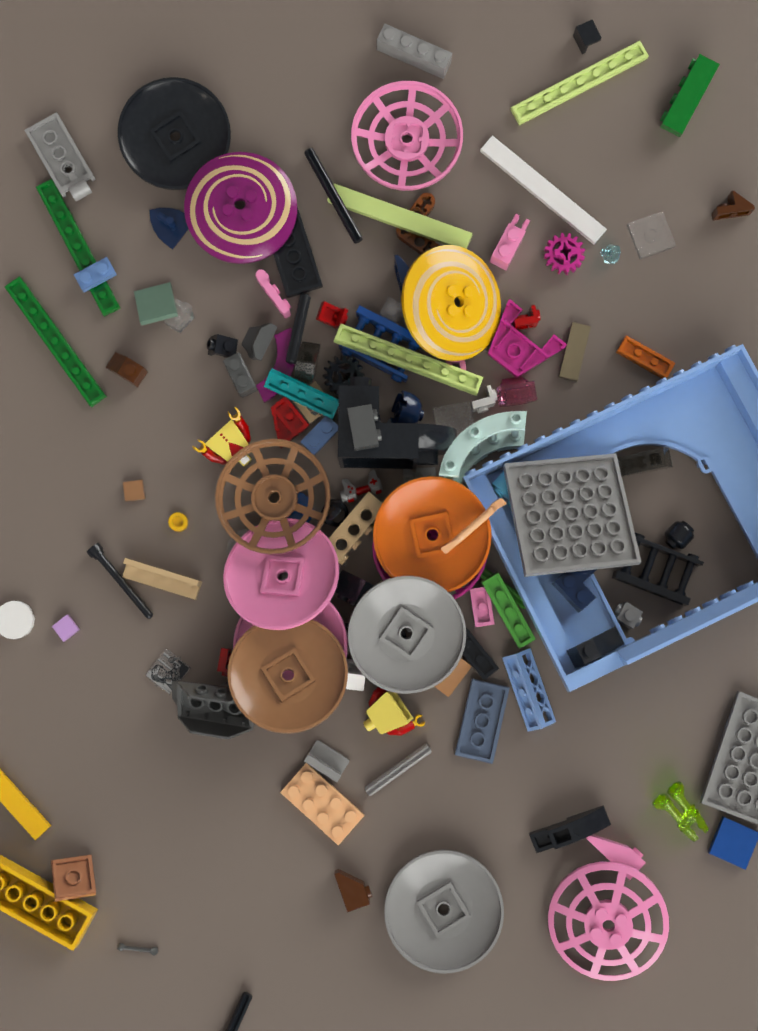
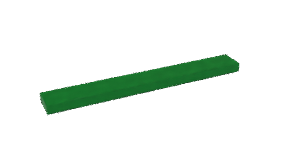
(75, 243)
(55, 341)

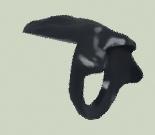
(335, 508)

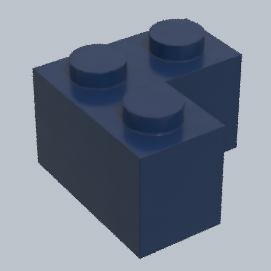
(573, 590)

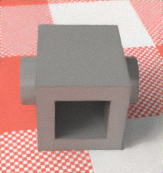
(628, 615)

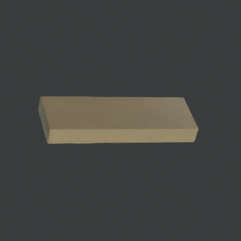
(574, 352)

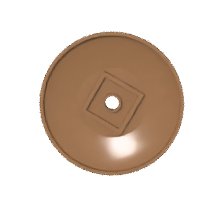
(292, 704)

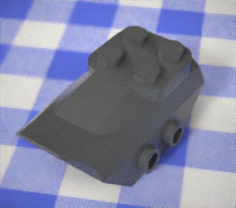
(209, 710)

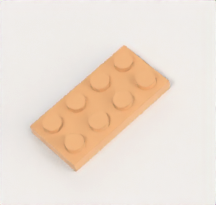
(322, 803)

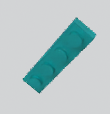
(302, 393)

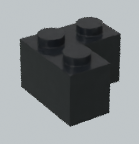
(351, 587)

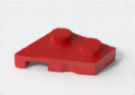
(287, 420)

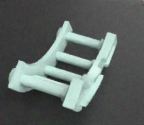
(483, 437)

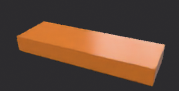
(645, 357)

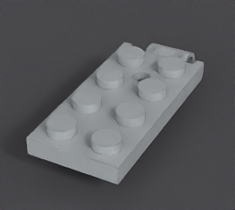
(59, 152)

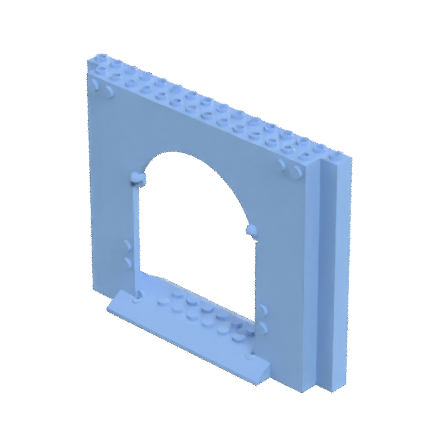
(698, 412)

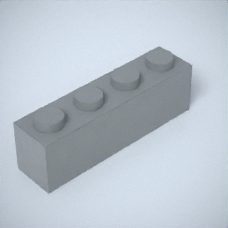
(414, 51)

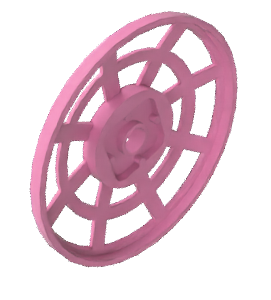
(407, 126)
(608, 910)

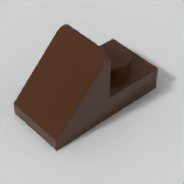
(737, 207)

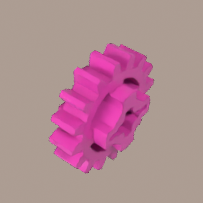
(564, 261)

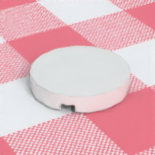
(16, 619)

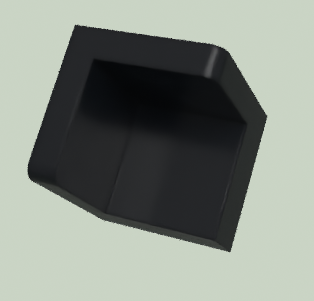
(586, 35)

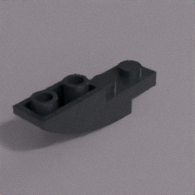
(571, 830)

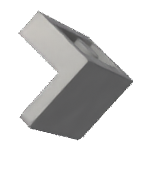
(327, 760)

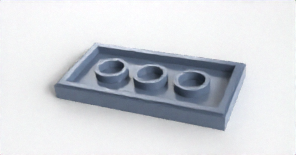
(482, 721)

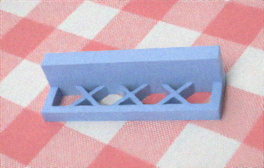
(526, 691)

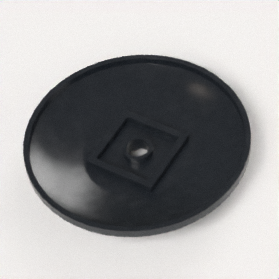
(165, 109)

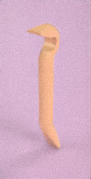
(473, 525)

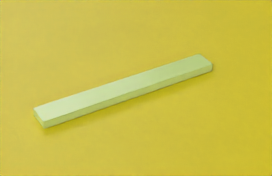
(579, 82)
(403, 218)
(408, 359)

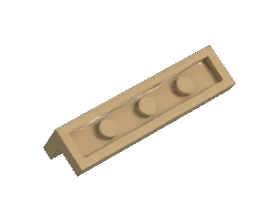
(161, 579)

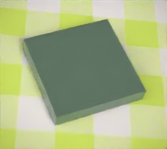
(155, 303)

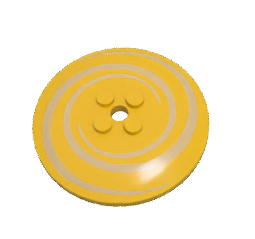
(430, 308)

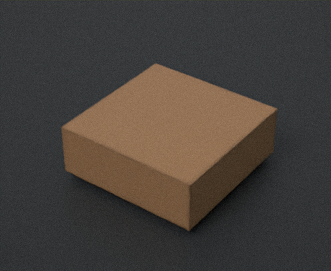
(134, 490)

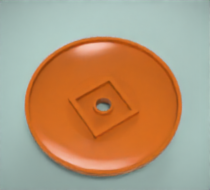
(425, 505)

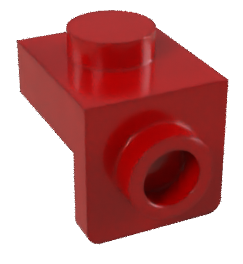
(332, 315)

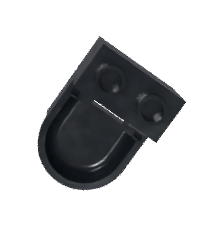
(401, 444)

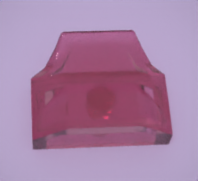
(516, 392)

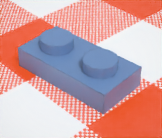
(95, 274)
(320, 435)

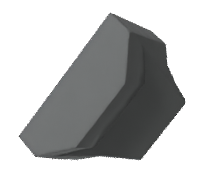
(258, 340)

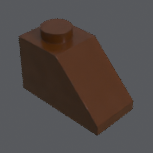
(127, 369)
(353, 890)

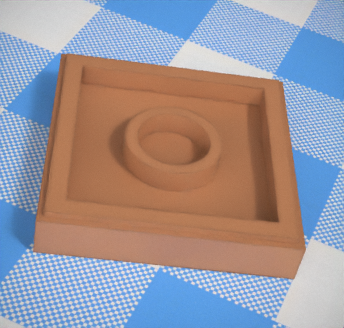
(73, 878)

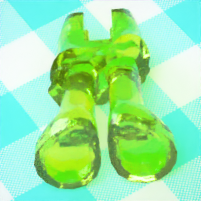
(690, 816)

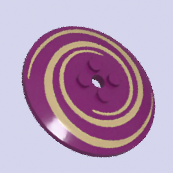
(244, 233)

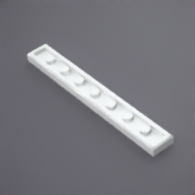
(543, 190)

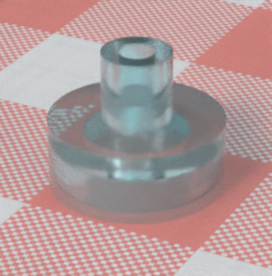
(611, 254)

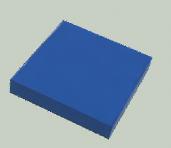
(733, 842)

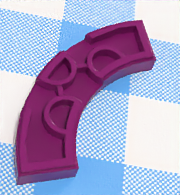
(282, 341)

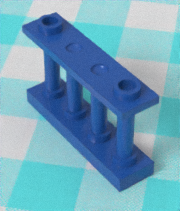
(381, 325)

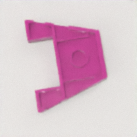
(515, 350)

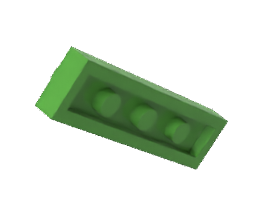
(508, 610)

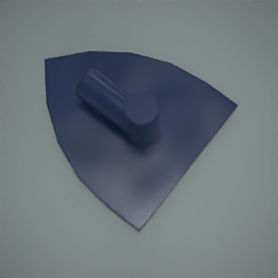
(168, 225)

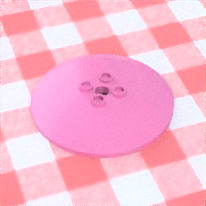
(275, 604)

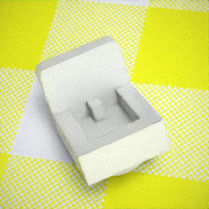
(483, 404)

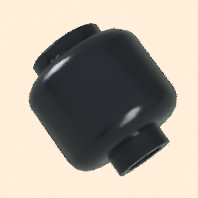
(679, 535)

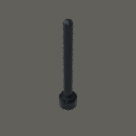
(97, 552)

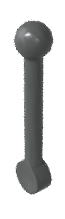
(154, 950)

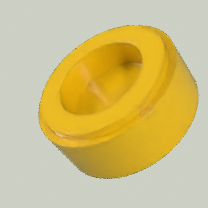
(178, 522)

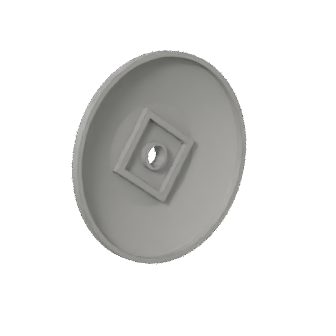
(410, 662)
(451, 939)

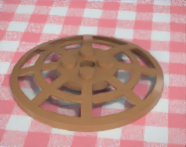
(261, 496)

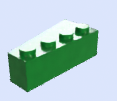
(689, 96)

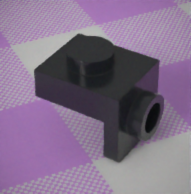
(222, 345)

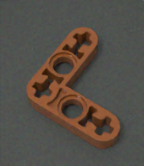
(409, 238)

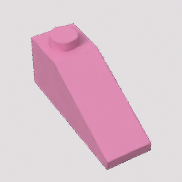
(618, 852)

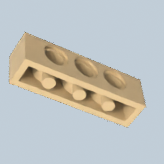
(368, 503)

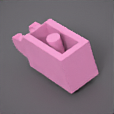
(509, 243)

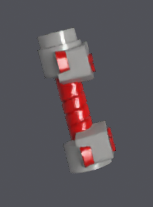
(350, 492)

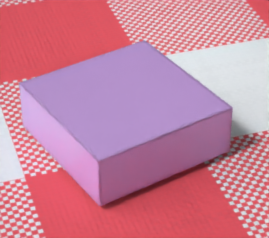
(65, 628)

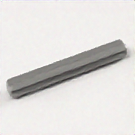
(398, 769)

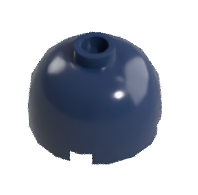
(407, 408)

